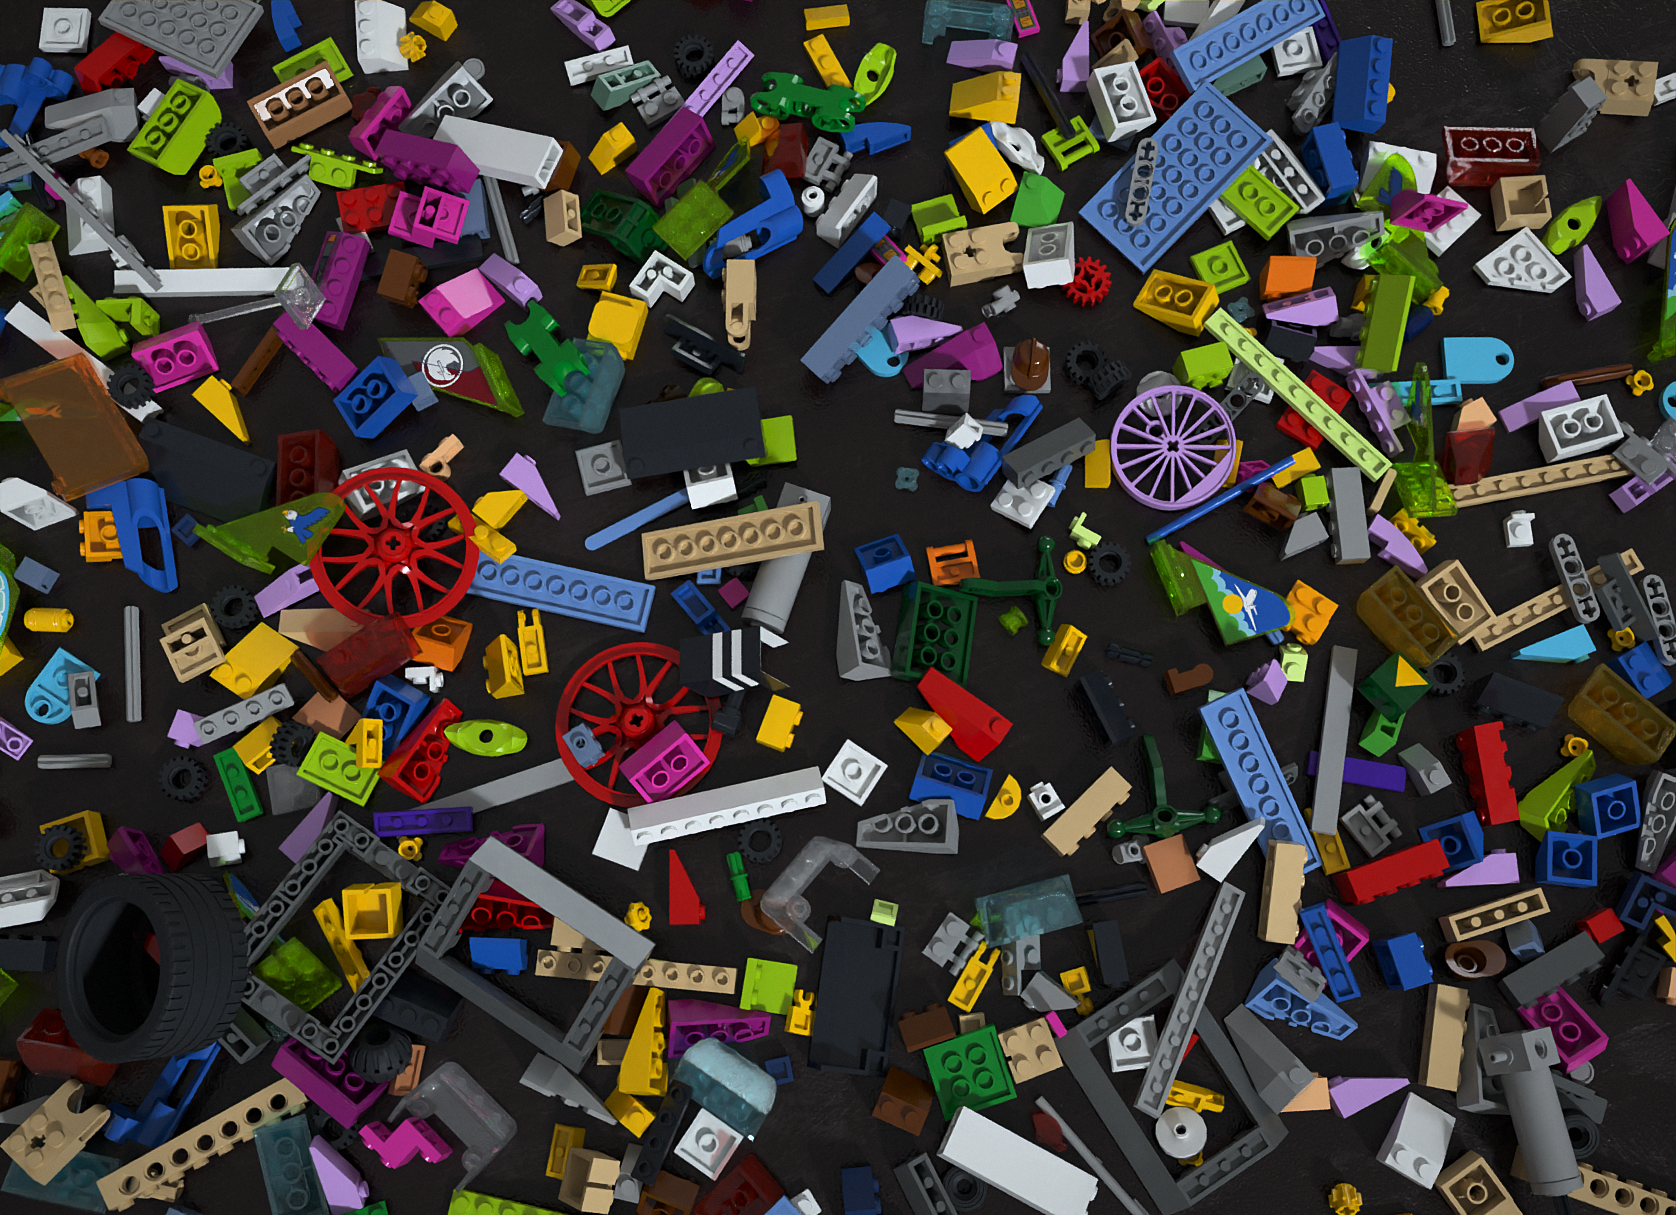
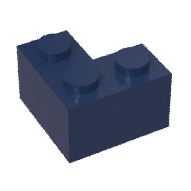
(1641, 899)
(859, 1191)

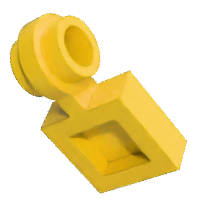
(1077, 983)

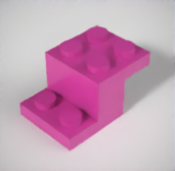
(428, 217)
(405, 1142)

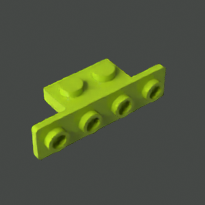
(334, 169)

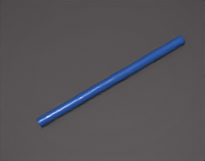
(1219, 500)

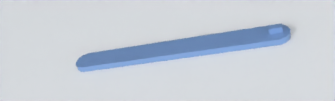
(637, 520)

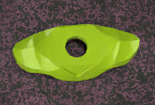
(880, 60)
(1559, 235)
(505, 739)

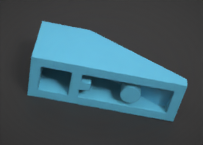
(1561, 648)

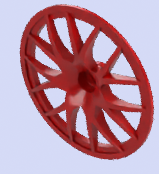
(405, 556)
(627, 735)

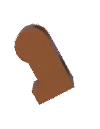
(1189, 680)

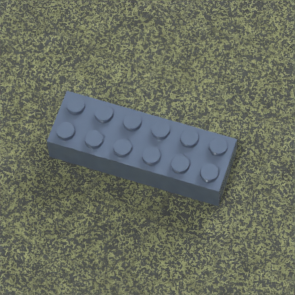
(861, 320)

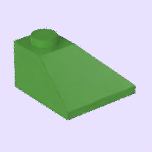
(1037, 202)

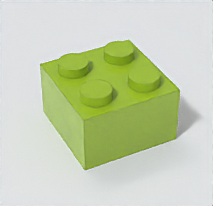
(1203, 366)

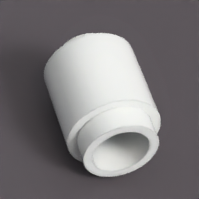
(813, 201)

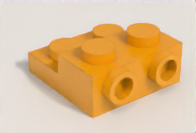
(100, 537)
(1311, 612)

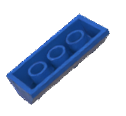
(1362, 83)

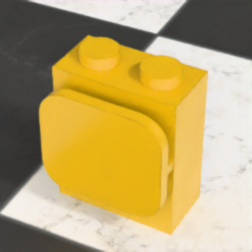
(618, 322)

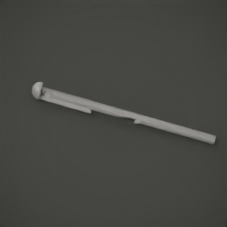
(1096, 1164)

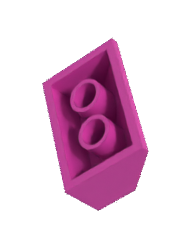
(386, 113)
(176, 356)
(664, 764)

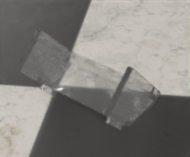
(784, 899)
(466, 1111)

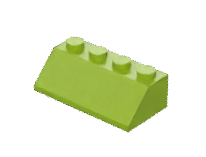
(1384, 323)

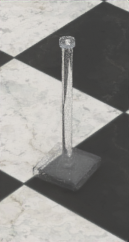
(295, 293)

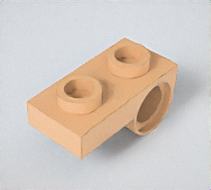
(441, 456)

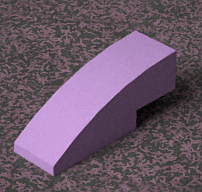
(584, 24)
(1528, 410)
(1636, 491)
(1395, 547)

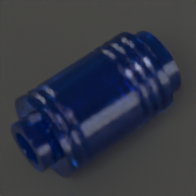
(1417, 320)

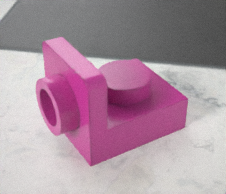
(1249, 469)

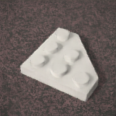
(1522, 264)

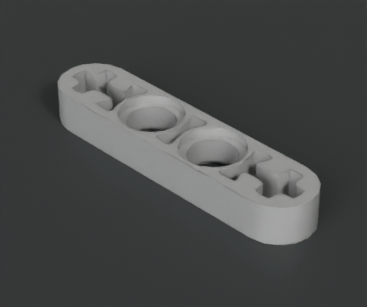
(1141, 182)
(1578, 577)
(1665, 619)

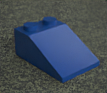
(399, 708)

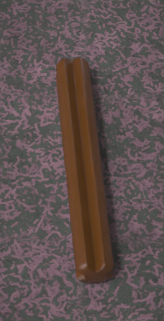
(1590, 375)

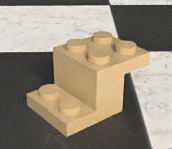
(193, 643)

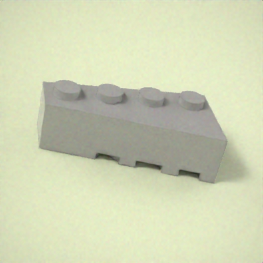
(1571, 114)

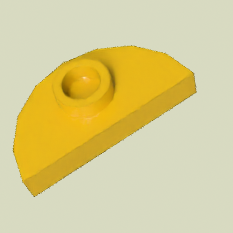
(1006, 800)

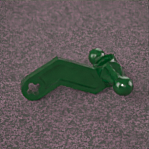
(1043, 590)
(1153, 821)

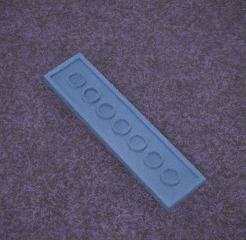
(1242, 39)
(564, 591)
(1255, 772)

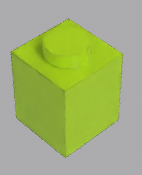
(1312, 492)

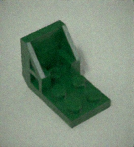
(624, 223)

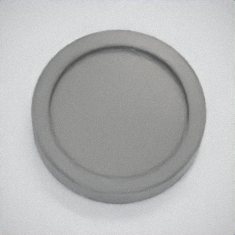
(475, 68)
(1584, 1072)

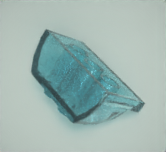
(589, 396)
(1028, 911)
(727, 1085)
(290, 1169)
(71, 1187)

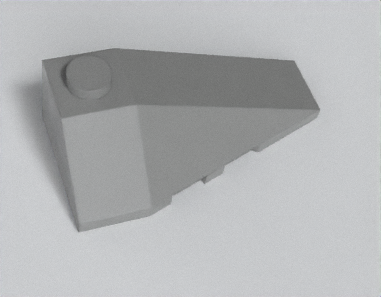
(453, 95)
(552, 1078)

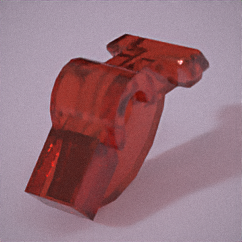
(363, 102)
(1049, 1131)

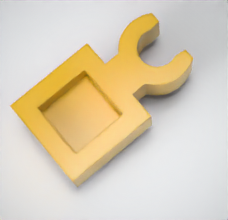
(799, 1017)

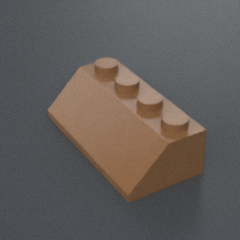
(300, 105)

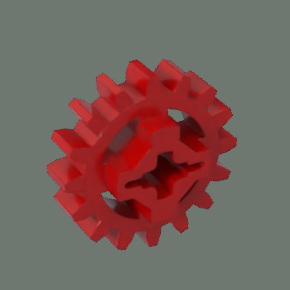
(1092, 274)

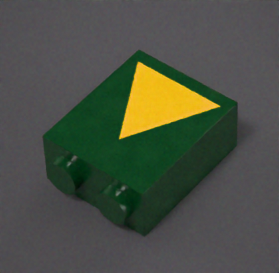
(1395, 686)

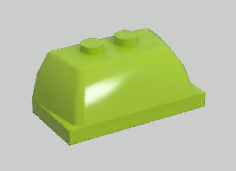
(177, 128)

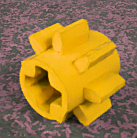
(412, 46)
(1345, 1199)

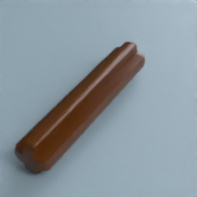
(314, 676)

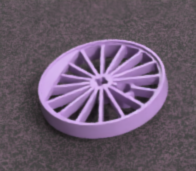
(1210, 484)

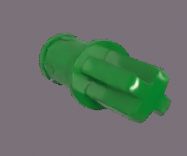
(738, 876)

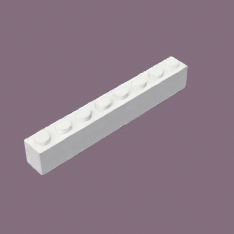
(726, 806)

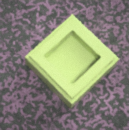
(884, 912)

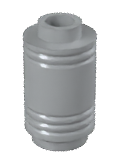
(736, 246)

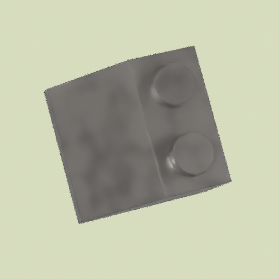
(946, 391)

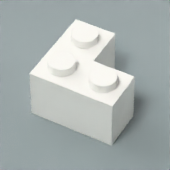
(661, 275)

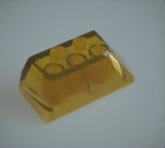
(1406, 619)
(1621, 718)

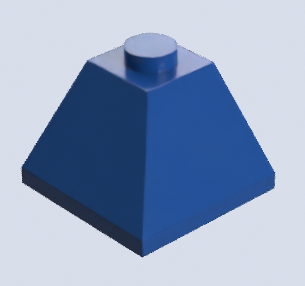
(1459, 838)

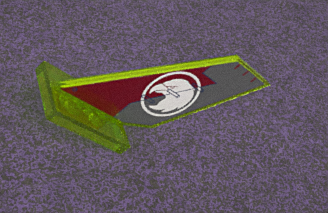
(456, 369)

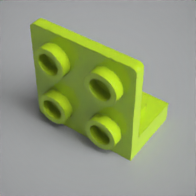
(232, 169)
(937, 218)
(135, 311)
(779, 442)
(768, 986)

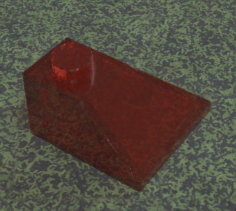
(786, 150)
(1468, 455)

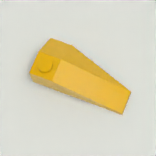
(643, 1064)

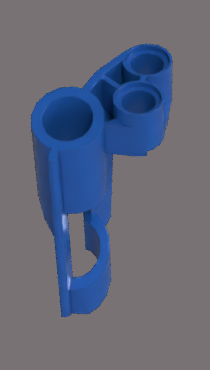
(28, 89)
(774, 221)
(976, 465)
(134, 506)
(156, 1120)

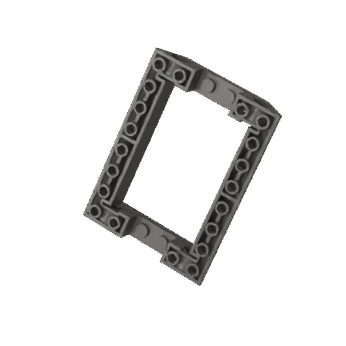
(565, 903)
(264, 927)
(1193, 1182)

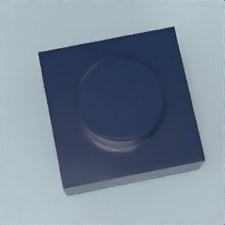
(184, 529)
(780, 1069)

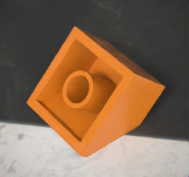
(1286, 277)
(442, 642)

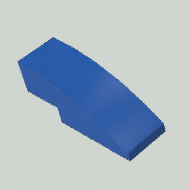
(285, 21)
(875, 136)
(699, 609)

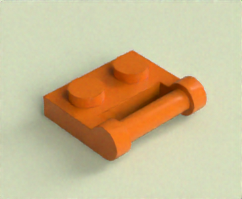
(952, 571)

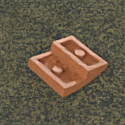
(330, 718)
(1170, 863)

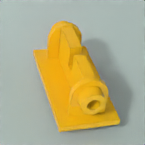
(1419, 537)

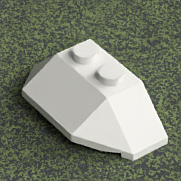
(1289, 175)
(26, 897)

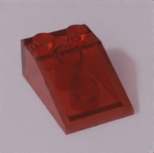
(742, 1192)

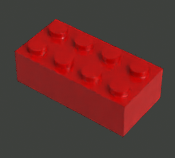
(1391, 871)

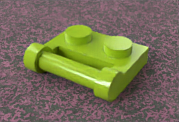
(1057, 144)

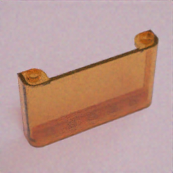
(75, 426)

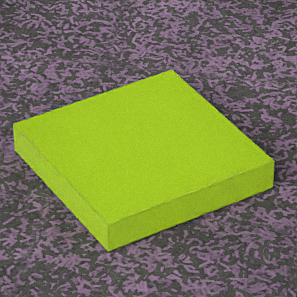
(1220, 267)

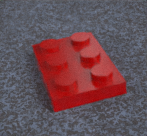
(368, 207)
(1301, 430)

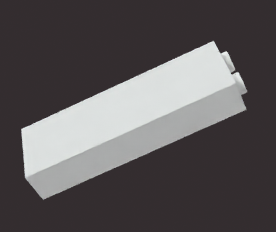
(503, 151)
(1016, 1165)

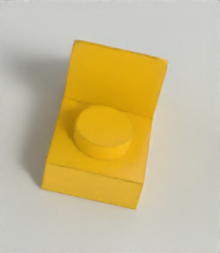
(756, 128)
(598, 277)
(368, 742)

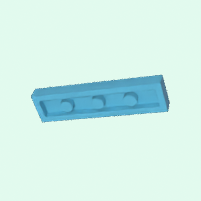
(1442, 391)

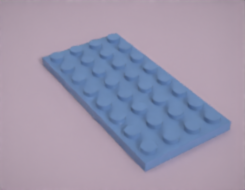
(1196, 161)

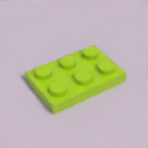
(311, 57)
(1259, 202)
(333, 767)

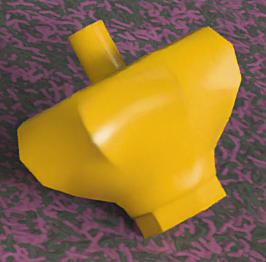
(638, 916)

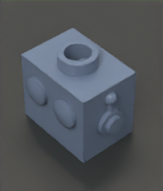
(591, 750)

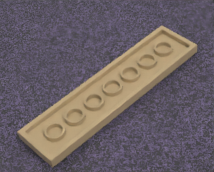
(733, 541)

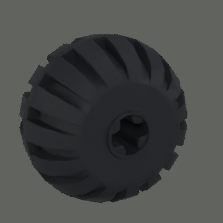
(380, 1052)

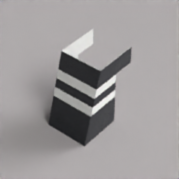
(726, 661)

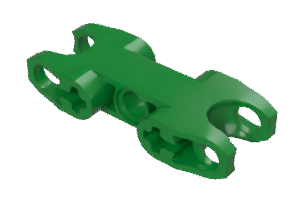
(822, 106)
(555, 358)

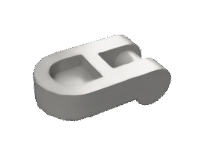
(732, 101)

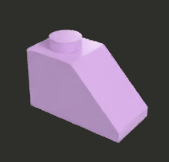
(184, 731)

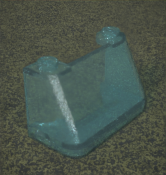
(967, 14)

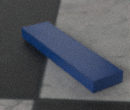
(852, 253)
(1330, 952)

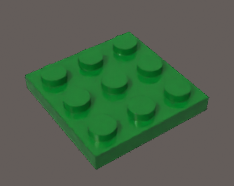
(969, 1071)

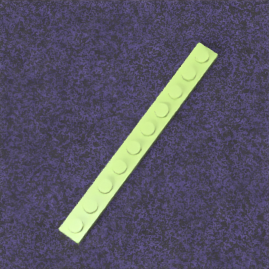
(1298, 395)

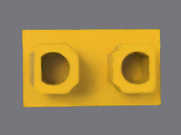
(930, 271)

